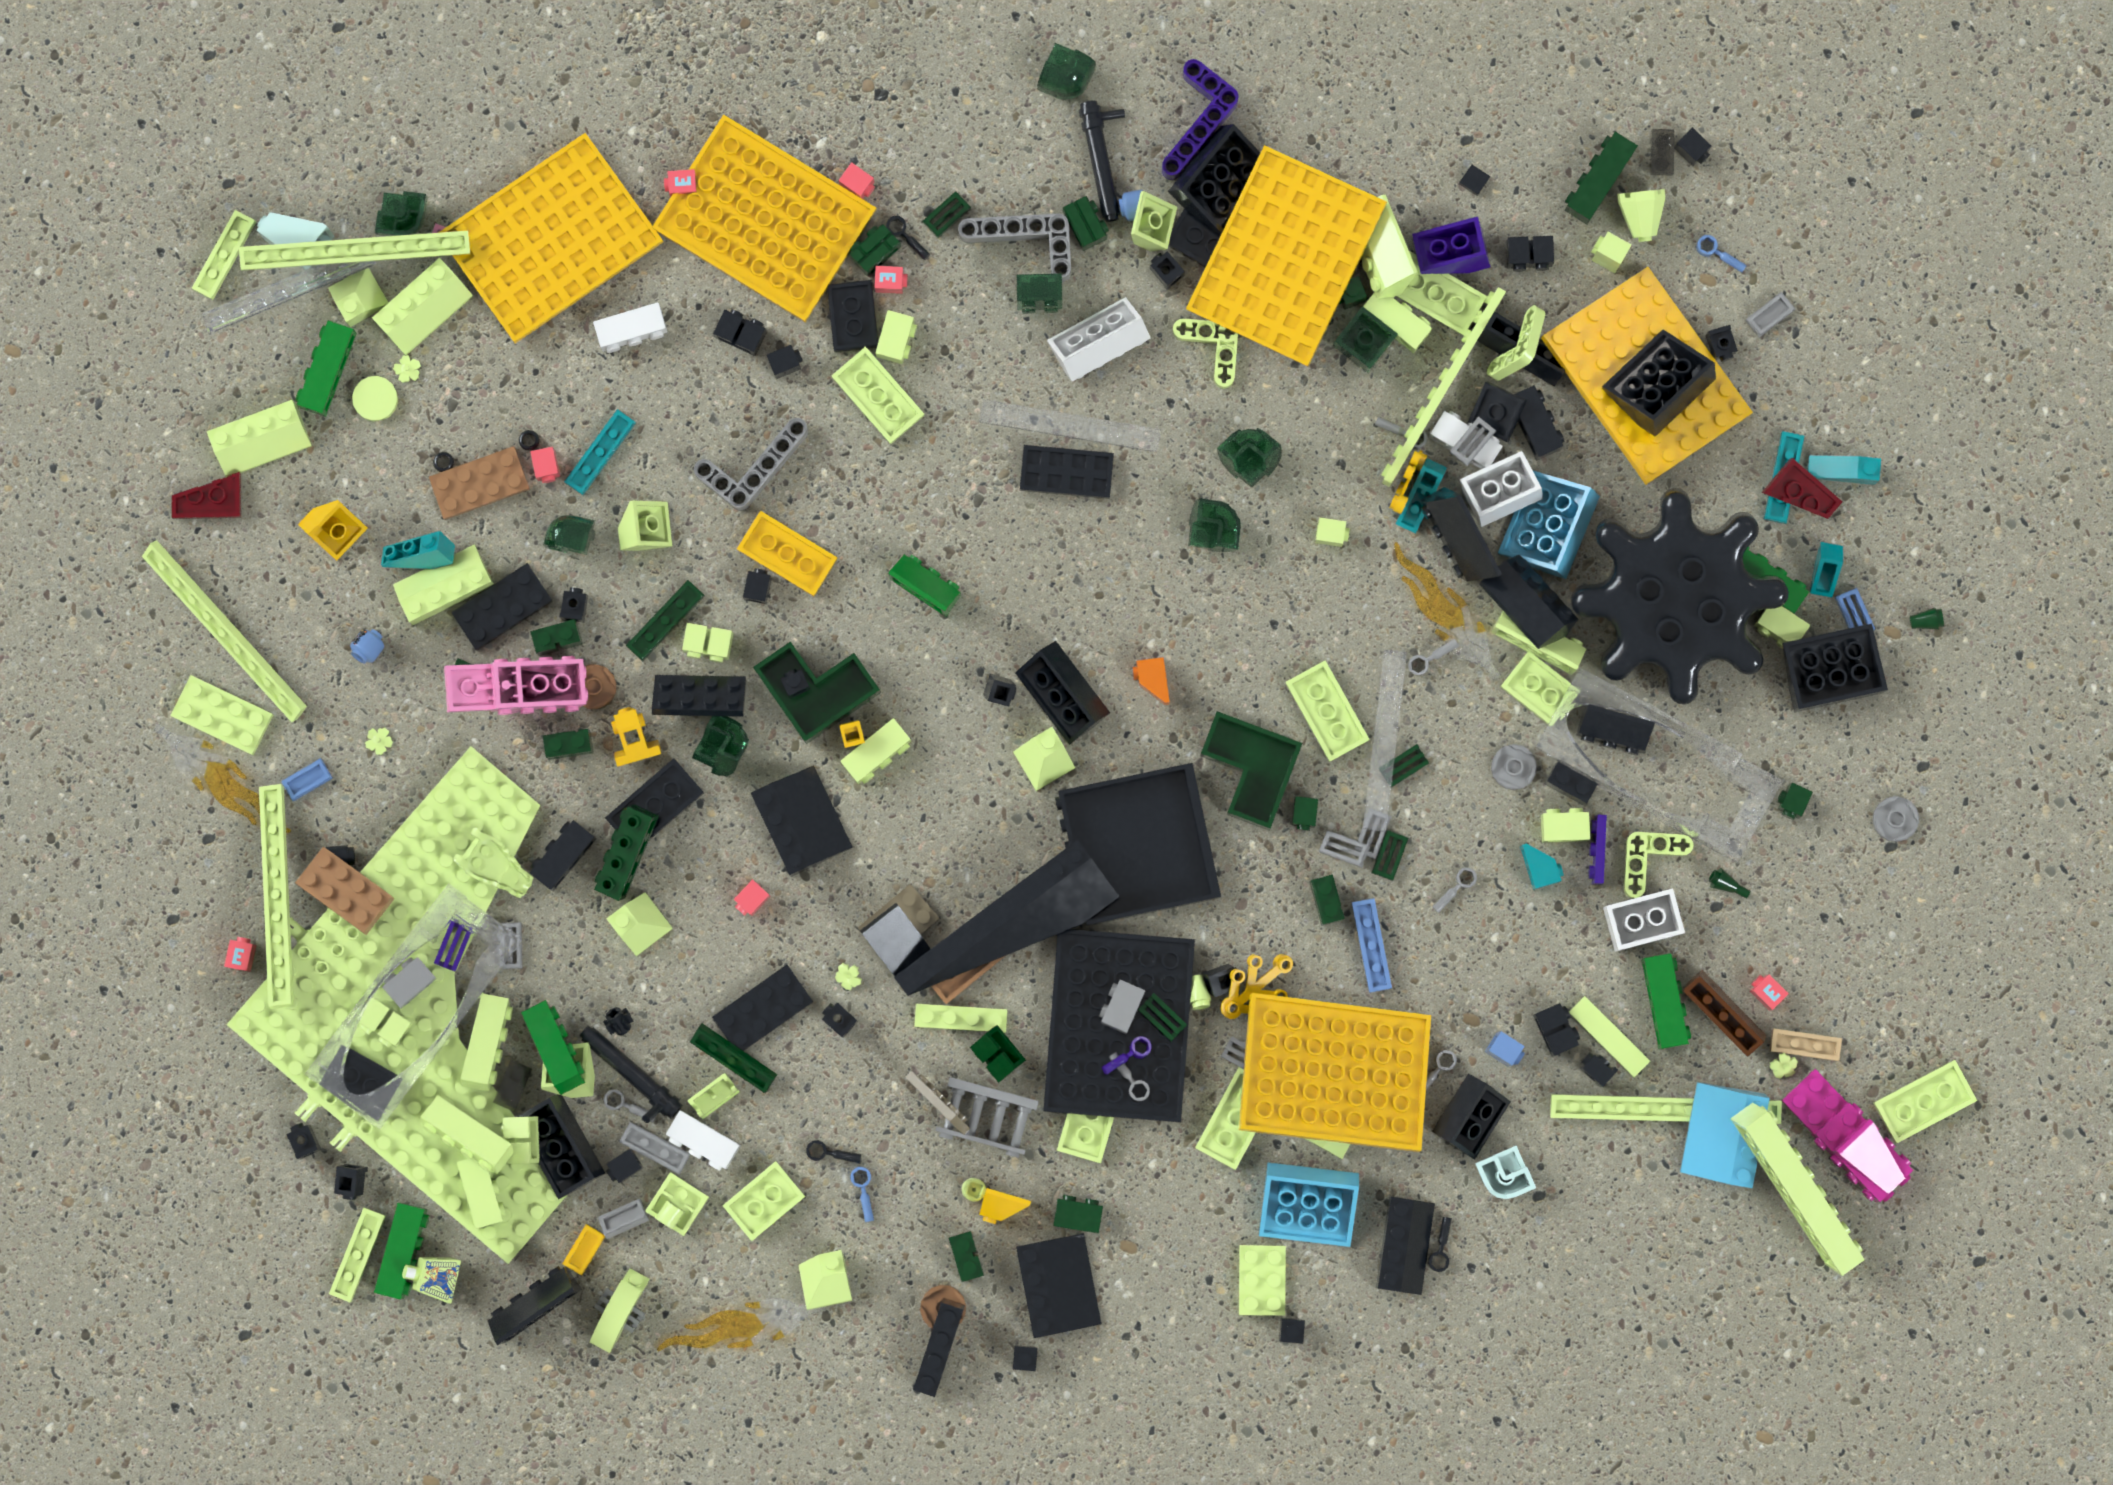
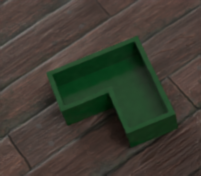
(831, 694)
(1262, 758)

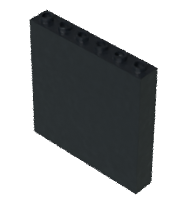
(1144, 839)

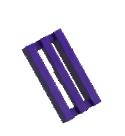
(445, 964)

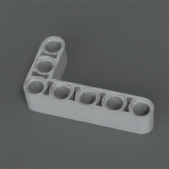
(1024, 233)
(756, 469)

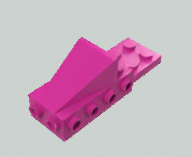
(1848, 1138)

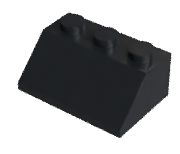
(1614, 729)
(1471, 1116)

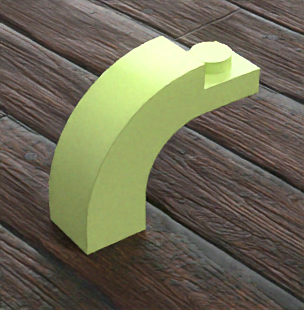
(618, 1310)

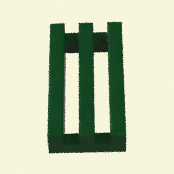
(938, 233)
(1420, 755)
(1375, 871)
(1147, 1003)

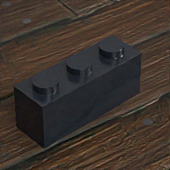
(1538, 424)
(562, 855)

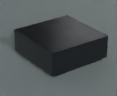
(1474, 180)

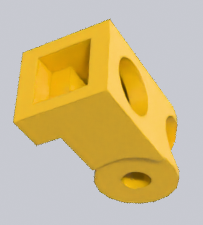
(852, 733)

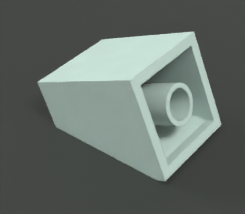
(286, 229)

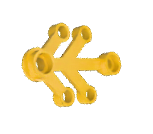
(1416, 462)
(1252, 985)

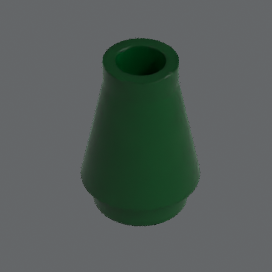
(1928, 619)

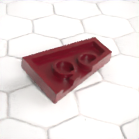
(1800, 488)
(213, 500)

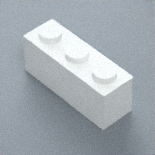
(630, 327)
(1450, 430)
(702, 1140)

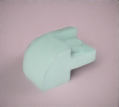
(1505, 1174)

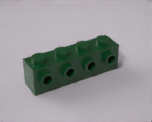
(1600, 178)
(625, 852)

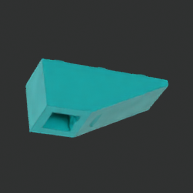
(420, 552)

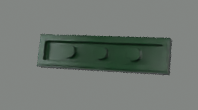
(665, 620)
(733, 1058)

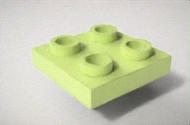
(677, 1204)

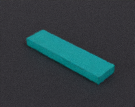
(1789, 447)
(600, 452)

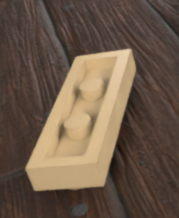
(1805, 1044)

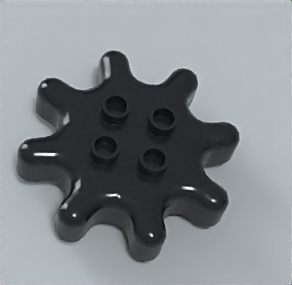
(1679, 596)

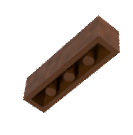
(1724, 1013)

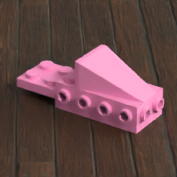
(517, 686)

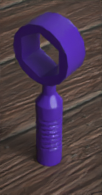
(1123, 1058)

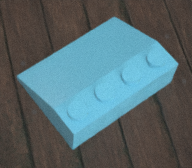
(1551, 528)
(1713, 1142)
(1309, 1204)

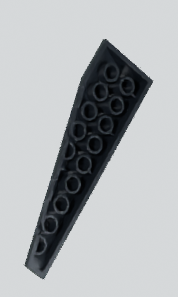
(1042, 905)

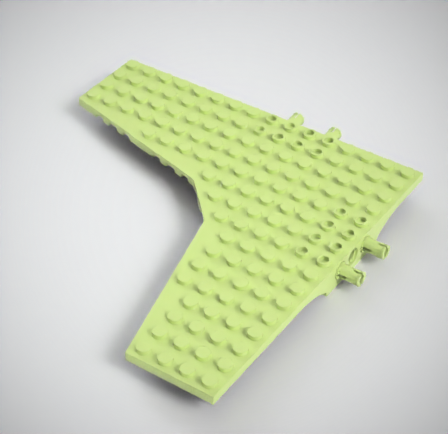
(338, 965)

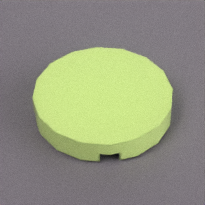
(375, 398)

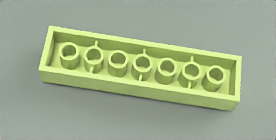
(1797, 1188)

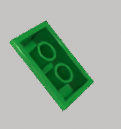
(925, 584)

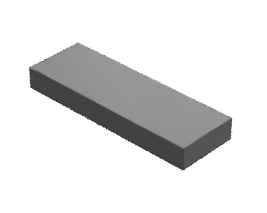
(655, 1148)

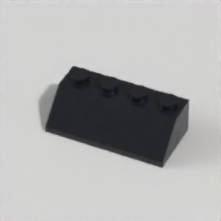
(1530, 602)
(1062, 692)
(563, 1148)
(1405, 1245)

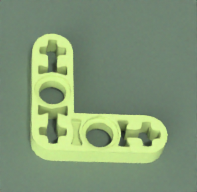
(1222, 344)
(1525, 349)
(1648, 848)

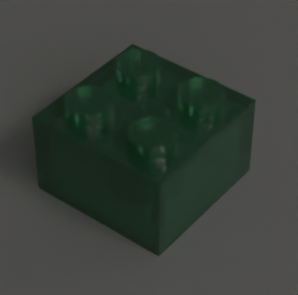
(1039, 292)
(1365, 339)

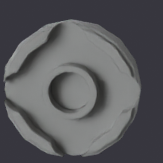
(1513, 767)
(1895, 819)

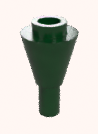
(1723, 881)

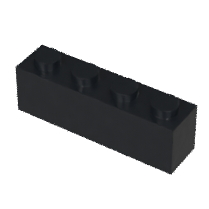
(1503, 336)
(939, 1347)

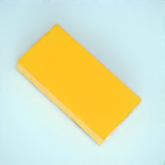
(584, 1249)

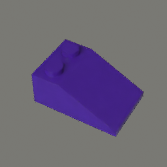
(1452, 248)

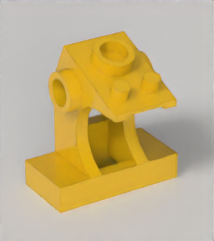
(628, 720)

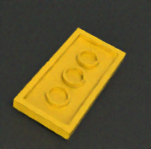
(787, 553)

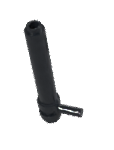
(1093, 127)
(658, 1095)

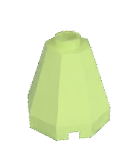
(1642, 212)

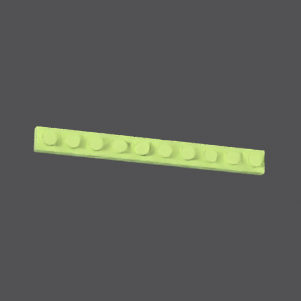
(354, 250)
(1447, 378)
(224, 631)
(276, 896)
(1630, 1107)

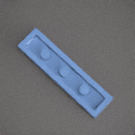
(1371, 945)

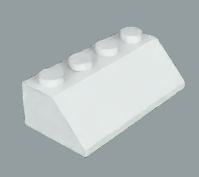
(1099, 339)

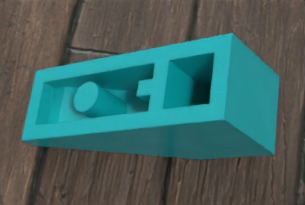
(1845, 469)
(1425, 484)

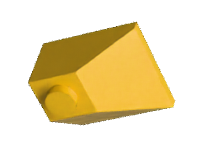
(333, 527)
(1000, 1205)

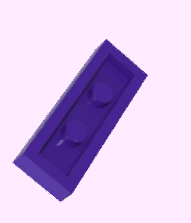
(1597, 849)

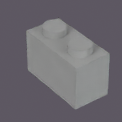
(408, 982)
(1122, 1006)

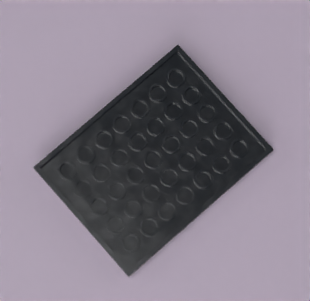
(1079, 1043)

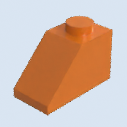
(1152, 678)

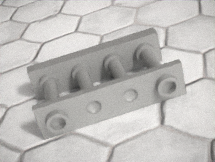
(1003, 1100)

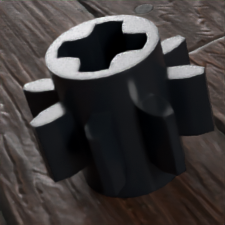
(618, 1021)

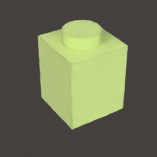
(1331, 532)

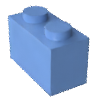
(1505, 1049)

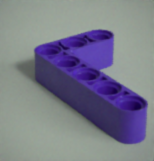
(1203, 122)

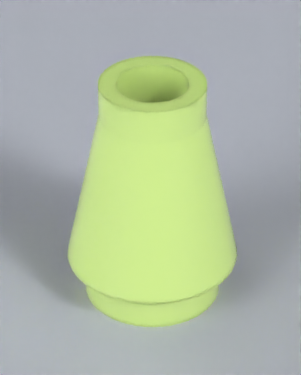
(1200, 996)

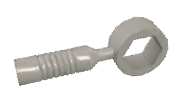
(1398, 430)
(1451, 645)
(1451, 893)
(1126, 1073)
(1432, 1076)
(633, 1108)

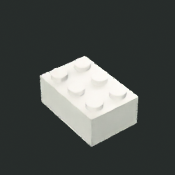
(1501, 489)
(1644, 920)

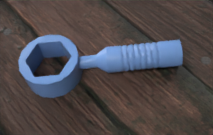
(1723, 255)
(865, 1199)

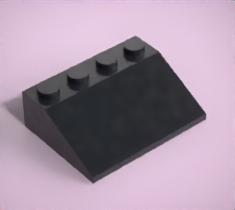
(1216, 177)
(1660, 382)
(1459, 535)
(1833, 668)
(801, 820)
(1058, 1285)
(533, 1305)

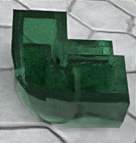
(1066, 73)
(401, 214)
(1250, 455)
(1214, 526)
(570, 534)
(722, 745)

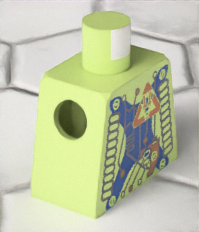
(434, 1276)

